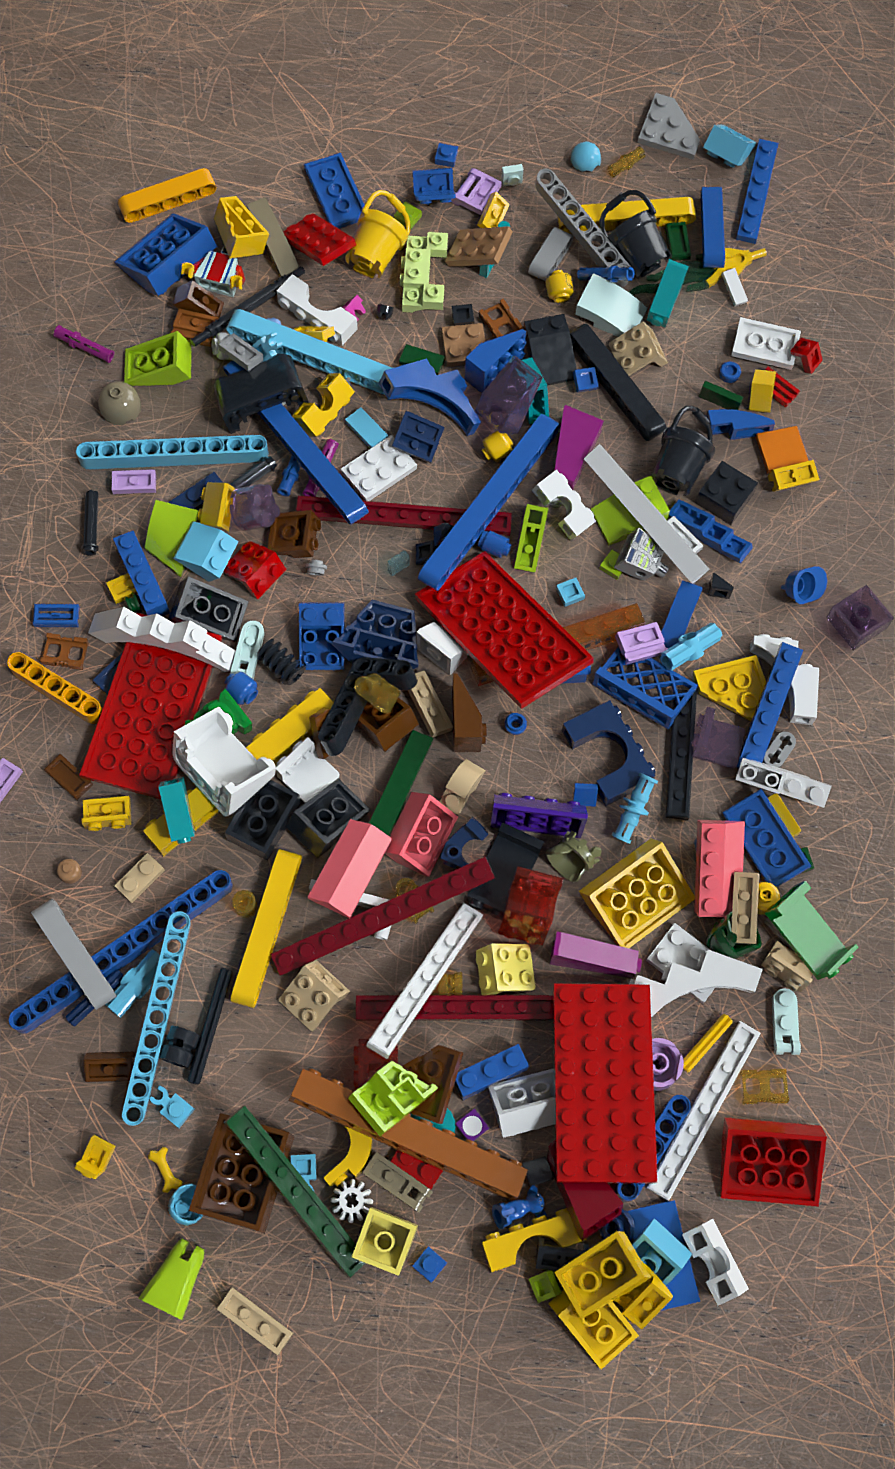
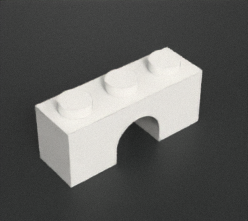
(556, 488)
(725, 1277)

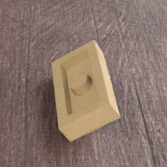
(139, 878)

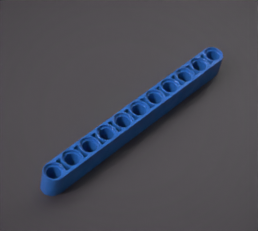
(310, 458)
(488, 502)
(110, 952)

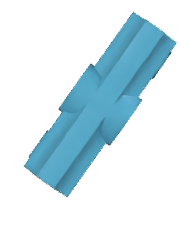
(691, 646)
(135, 984)

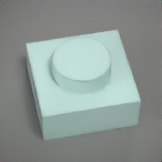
(512, 175)

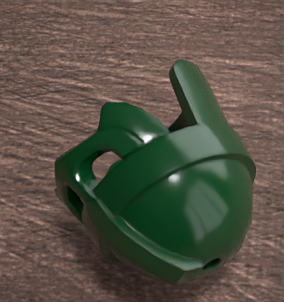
(724, 941)

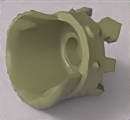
(572, 857)

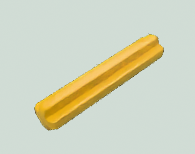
(706, 1042)

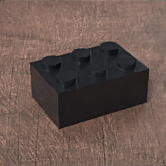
(263, 819)

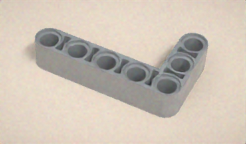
(73, 953)

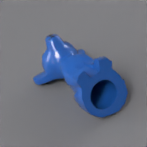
(505, 1213)

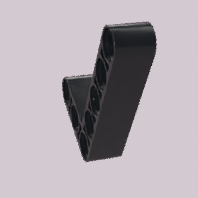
(350, 705)

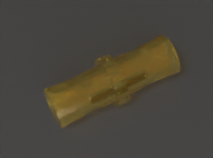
(626, 161)

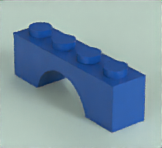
(141, 574)

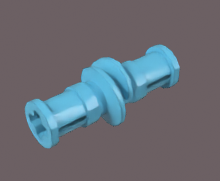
(634, 808)

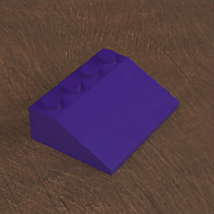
(539, 815)

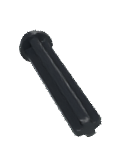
(254, 474)
(90, 525)

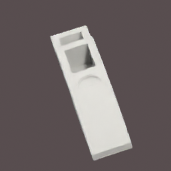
(783, 782)

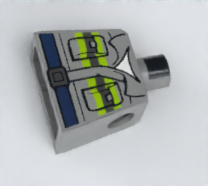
(641, 556)

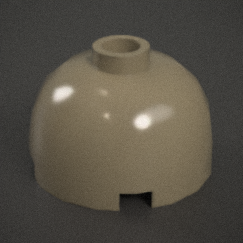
(119, 403)

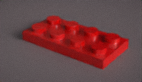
(318, 239)

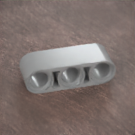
(550, 254)

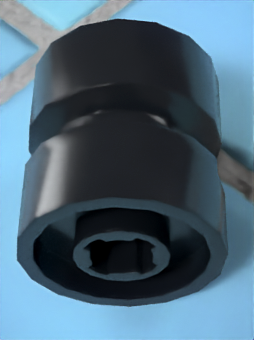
(176, 1055)

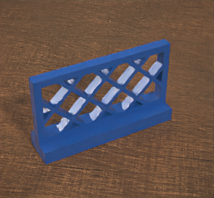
(631, 695)

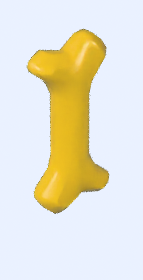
(159, 1158)

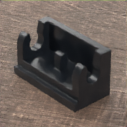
(555, 1257)

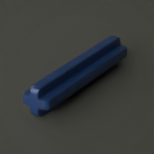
(86, 1007)

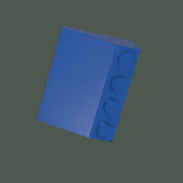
(159, 256)

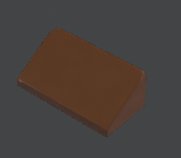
(108, 1066)

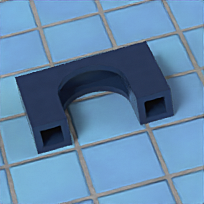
(606, 722)

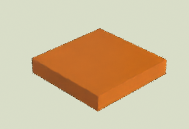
(781, 448)

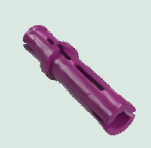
(63, 334)
(329, 451)

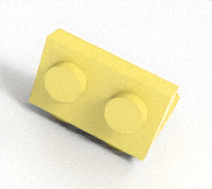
(505, 968)

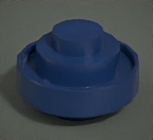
(622, 1223)

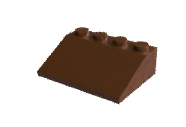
(233, 1184)

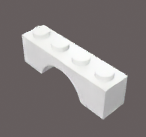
(295, 296)

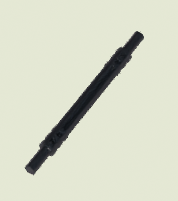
(248, 305)

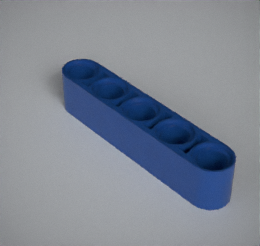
(712, 227)
(662, 1140)

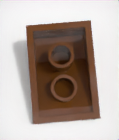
(387, 728)
(468, 729)

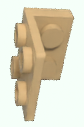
(637, 349)
(787, 966)
(313, 994)

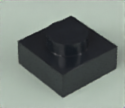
(462, 314)

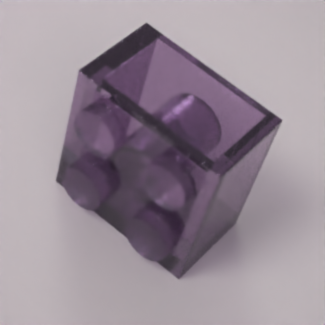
(860, 617)

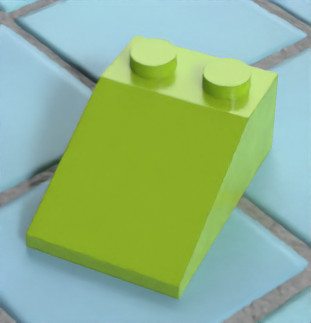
(159, 361)
(617, 521)

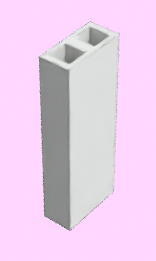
(734, 287)

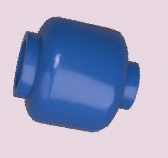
(241, 687)

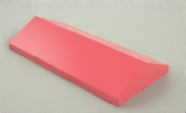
(350, 867)

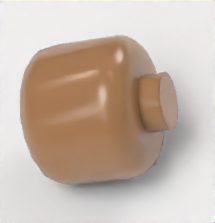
(69, 871)

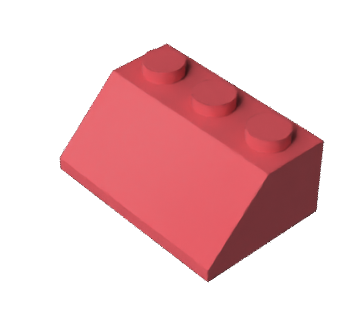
(421, 833)

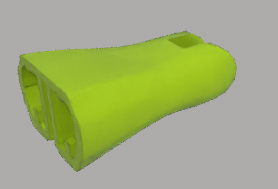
(174, 1280)

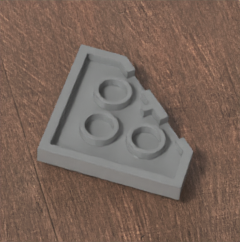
(668, 128)

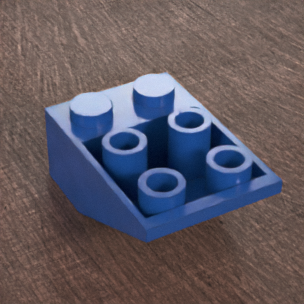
(491, 357)
(318, 627)

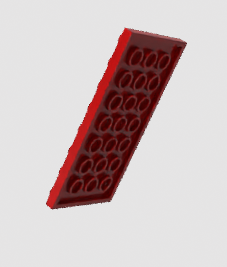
(504, 630)
(145, 705)
(604, 1084)

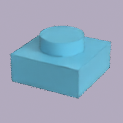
(570, 592)

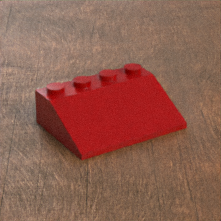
(772, 1161)

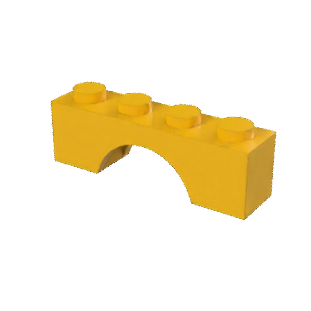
(502, 1250)

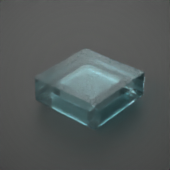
(398, 563)

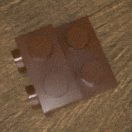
(295, 534)

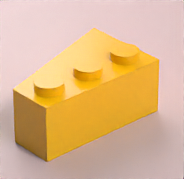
(239, 228)

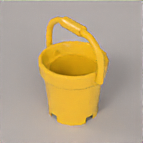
(378, 237)

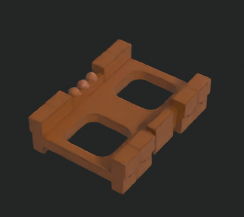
(507, 318)
(66, 645)

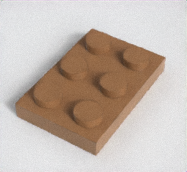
(478, 246)

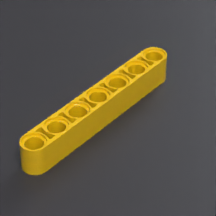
(667, 211)
(266, 928)

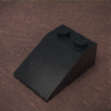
(551, 348)
(218, 615)
(325, 817)

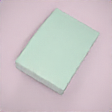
(610, 306)

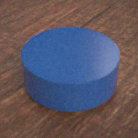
(730, 372)

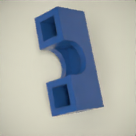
(491, 1070)

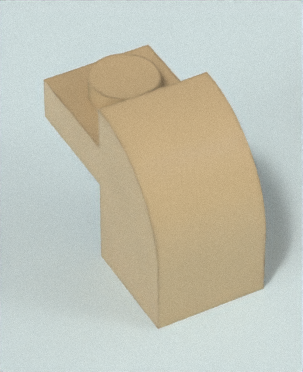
(461, 785)

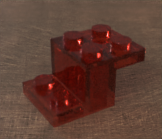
(530, 906)
(369, 1061)

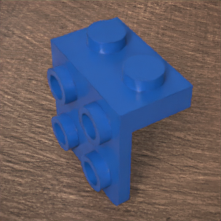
(433, 185)

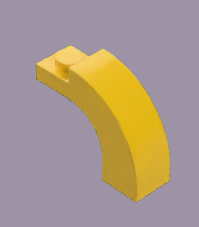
(354, 1161)

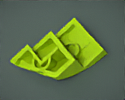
(167, 530)
(390, 1096)

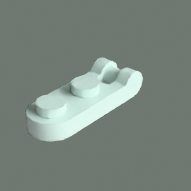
(247, 648)
(785, 1022)

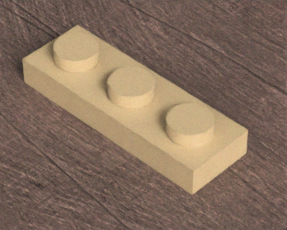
(430, 706)
(745, 907)
(255, 1321)

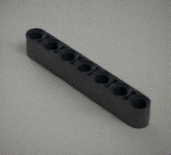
(617, 382)

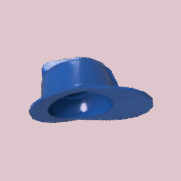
(806, 584)

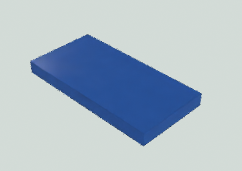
(335, 190)
(768, 839)
(683, 1284)

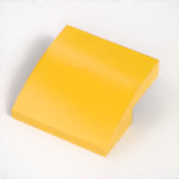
(645, 1300)

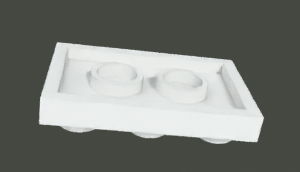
(765, 343)
(378, 469)
(682, 949)

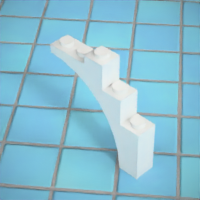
(155, 630)
(714, 972)

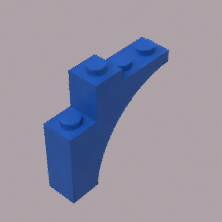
(442, 391)

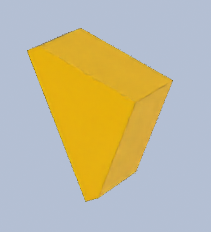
(762, 391)

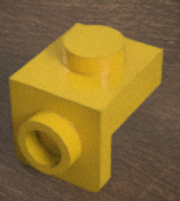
(95, 1157)

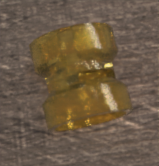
(247, 908)
(455, 984)

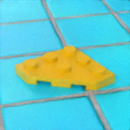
(733, 685)

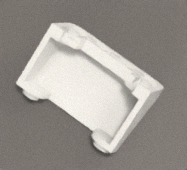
(220, 761)

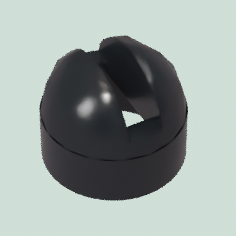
(384, 309)

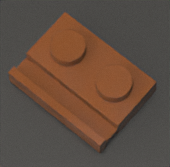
(191, 324)

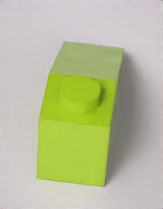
(531, 537)

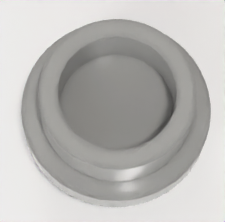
(316, 568)

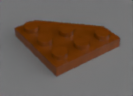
(436, 1068)

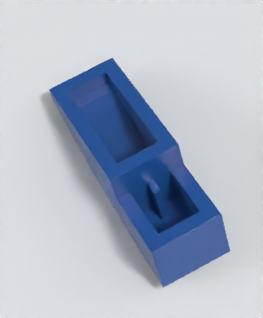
(738, 423)
(680, 613)

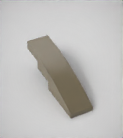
(277, 244)

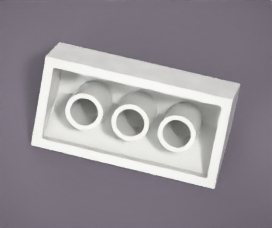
(524, 1102)

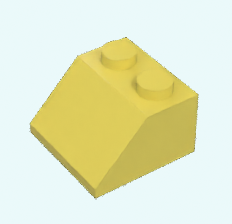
(385, 1241)

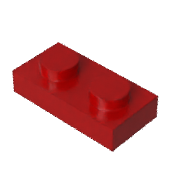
(417, 1169)

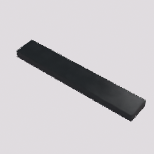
(681, 760)

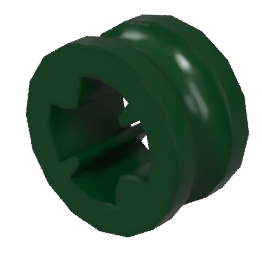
(133, 603)

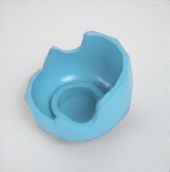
(585, 156)
(180, 1204)

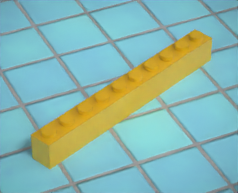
(272, 744)

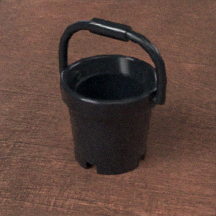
(637, 237)
(683, 454)

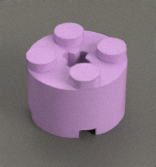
(671, 1063)

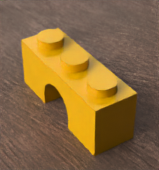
(335, 395)

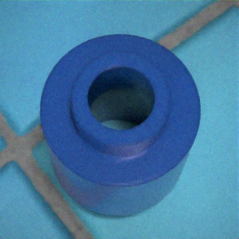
(494, 544)

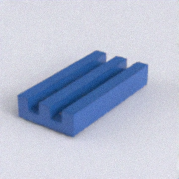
(56, 623)

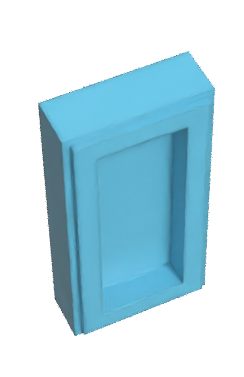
(366, 428)

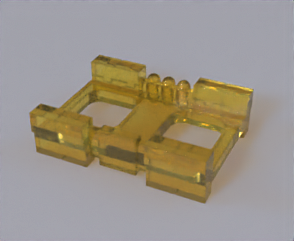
(764, 1079)

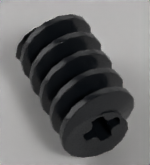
(279, 663)

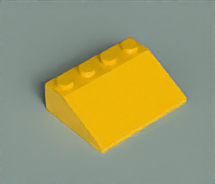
(638, 893)

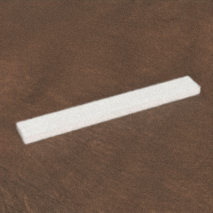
(646, 514)
(424, 981)
(704, 1110)

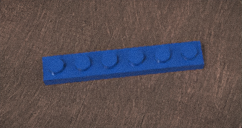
(757, 191)
(770, 703)

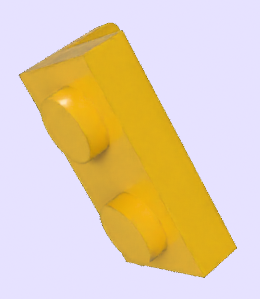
(106, 812)

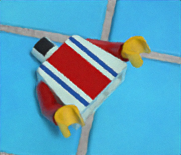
(216, 273)

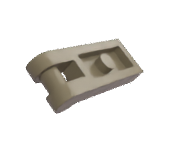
(396, 1181)

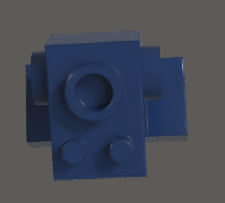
(468, 831)

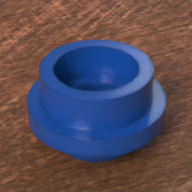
(515, 717)

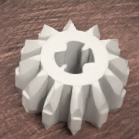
(343, 1202)

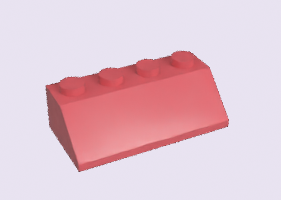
(717, 858)

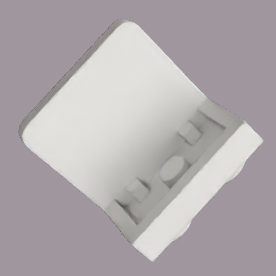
(305, 772)

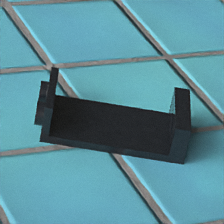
(509, 850)

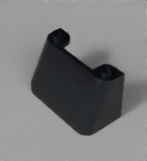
(258, 389)

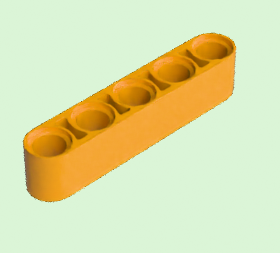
(167, 195)
(49, 680)

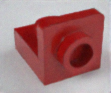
(809, 353)

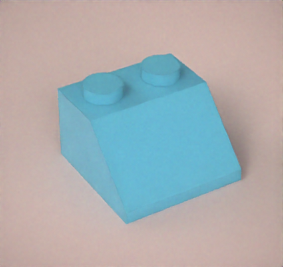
(729, 145)
(205, 550)
(661, 1251)

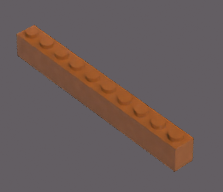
(413, 1137)

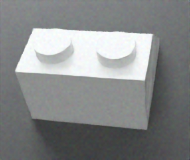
(440, 647)

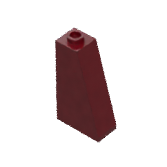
(588, 1203)

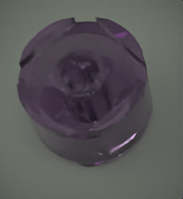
(254, 507)

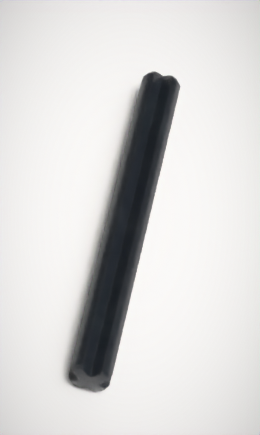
(209, 1026)

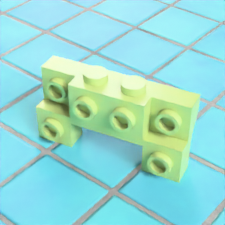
(416, 264)

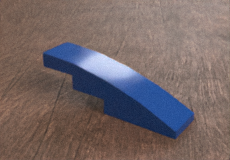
(707, 530)

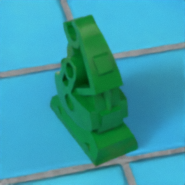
(228, 705)

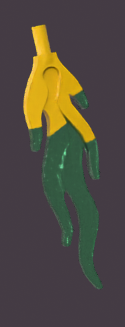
(706, 276)

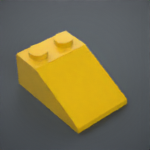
(602, 1274)
(600, 1333)

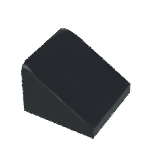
(441, 532)
(424, 552)
(719, 587)
(538, 1171)

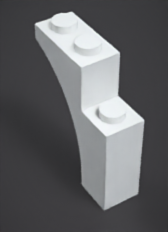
(804, 686)

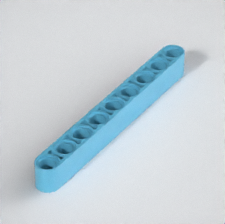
(309, 350)
(162, 451)
(156, 1029)

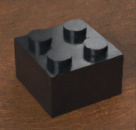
(726, 492)

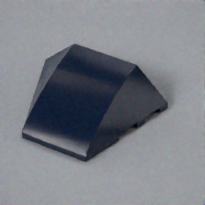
(380, 633)

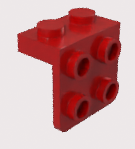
(255, 568)

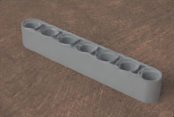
(580, 218)

